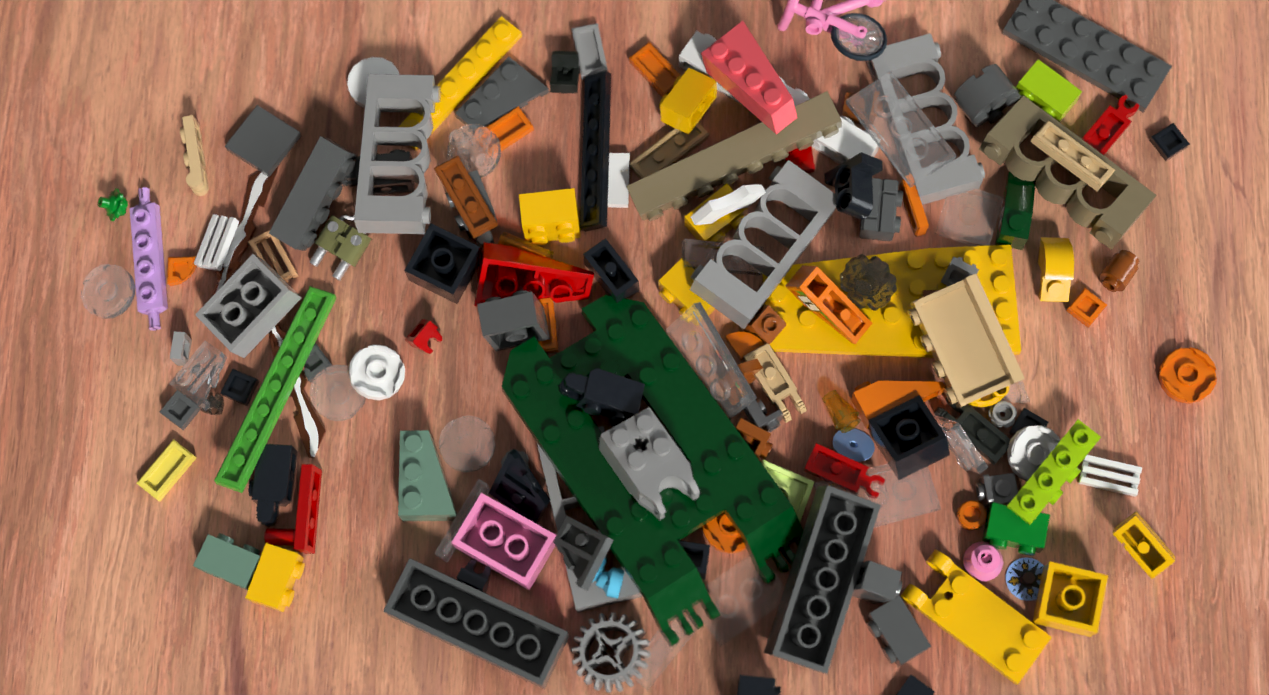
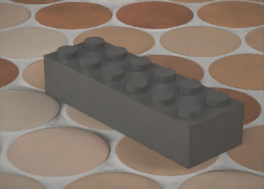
(822, 579)
(476, 623)

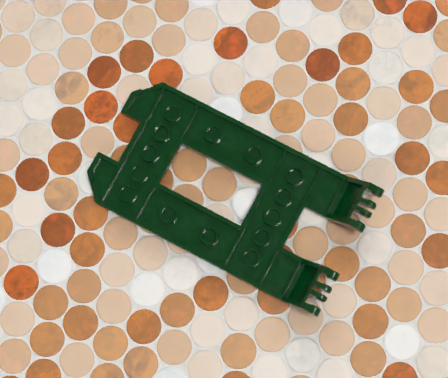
(724, 467)

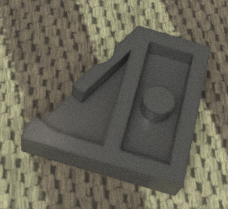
(582, 550)

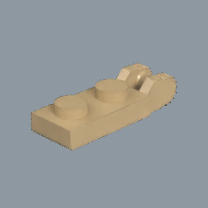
(775, 380)

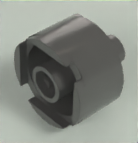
(986, 96)

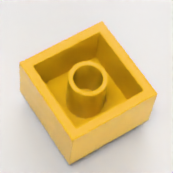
(550, 216)
(1070, 599)

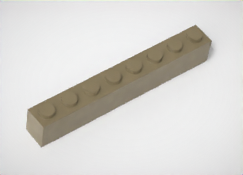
(733, 157)

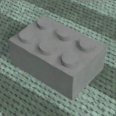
(248, 306)

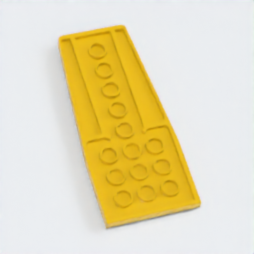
(892, 328)

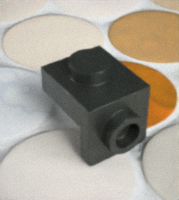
(564, 72)

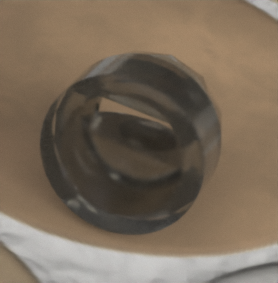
(216, 404)

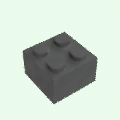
(512, 320)

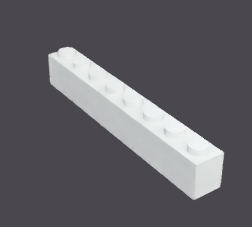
(840, 147)

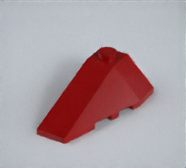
(511, 269)

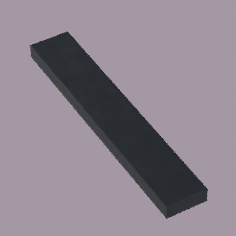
(595, 151)

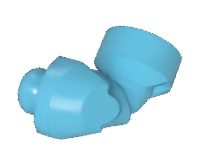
(609, 581)

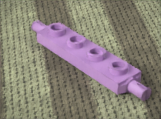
(148, 259)

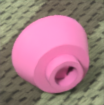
(977, 566)

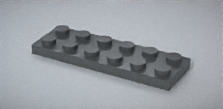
(1087, 50)

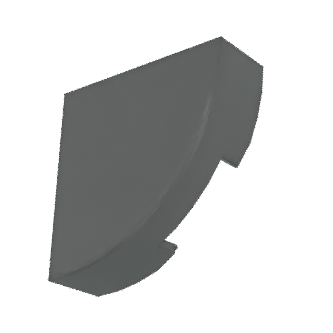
(315, 363)

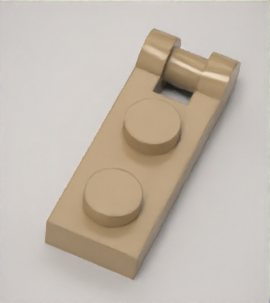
(194, 156)

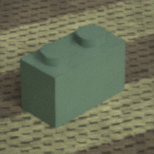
(228, 561)

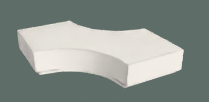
(717, 208)

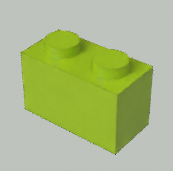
(1048, 90)

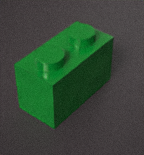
(1007, 529)

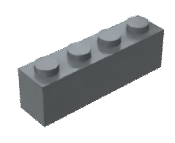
(313, 194)

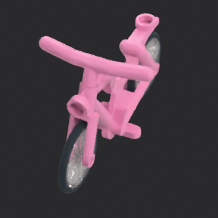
(852, 34)

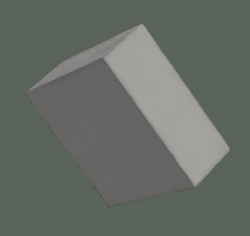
(180, 348)

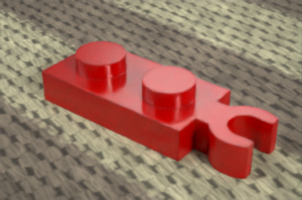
(1110, 126)
(841, 471)

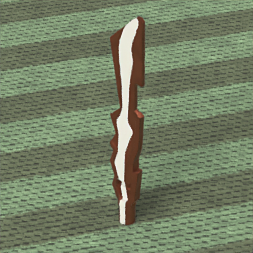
(256, 195)
(307, 421)

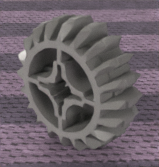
(599, 658)

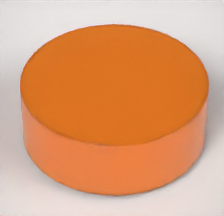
(971, 515)

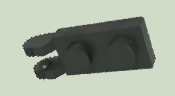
(984, 435)

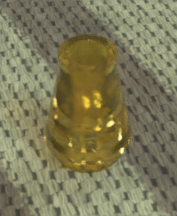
(841, 412)

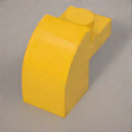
(1057, 269)

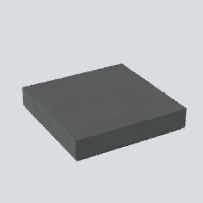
(263, 141)

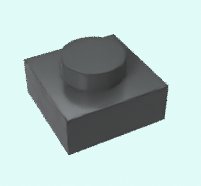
(180, 410)

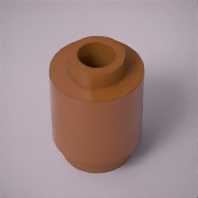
(1119, 271)

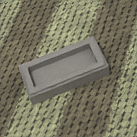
(590, 49)

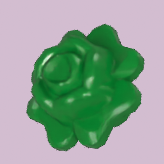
(114, 204)

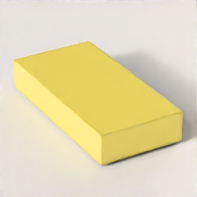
(166, 470)

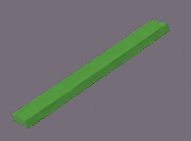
(275, 390)

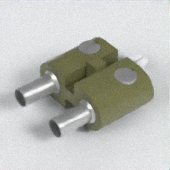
(342, 242)

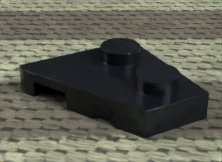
(519, 488)

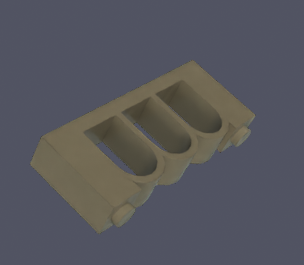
(1108, 223)

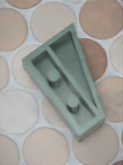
(422, 481)

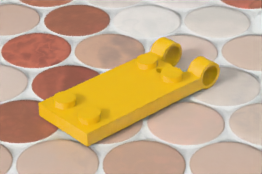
(979, 620)

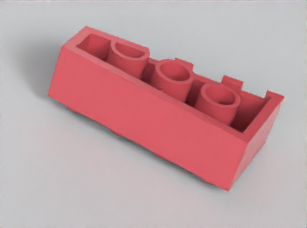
(749, 77)

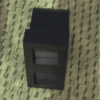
(854, 184)

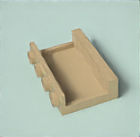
(965, 341)

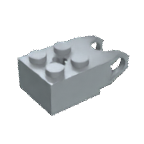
(647, 460)

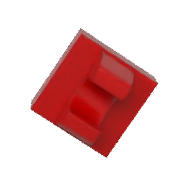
(421, 334)

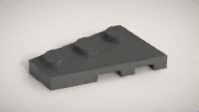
(501, 93)

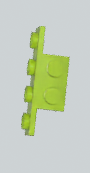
(1053, 472)

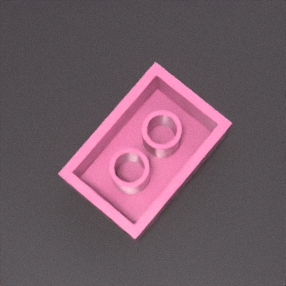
(505, 541)

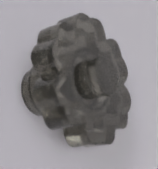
(868, 282)

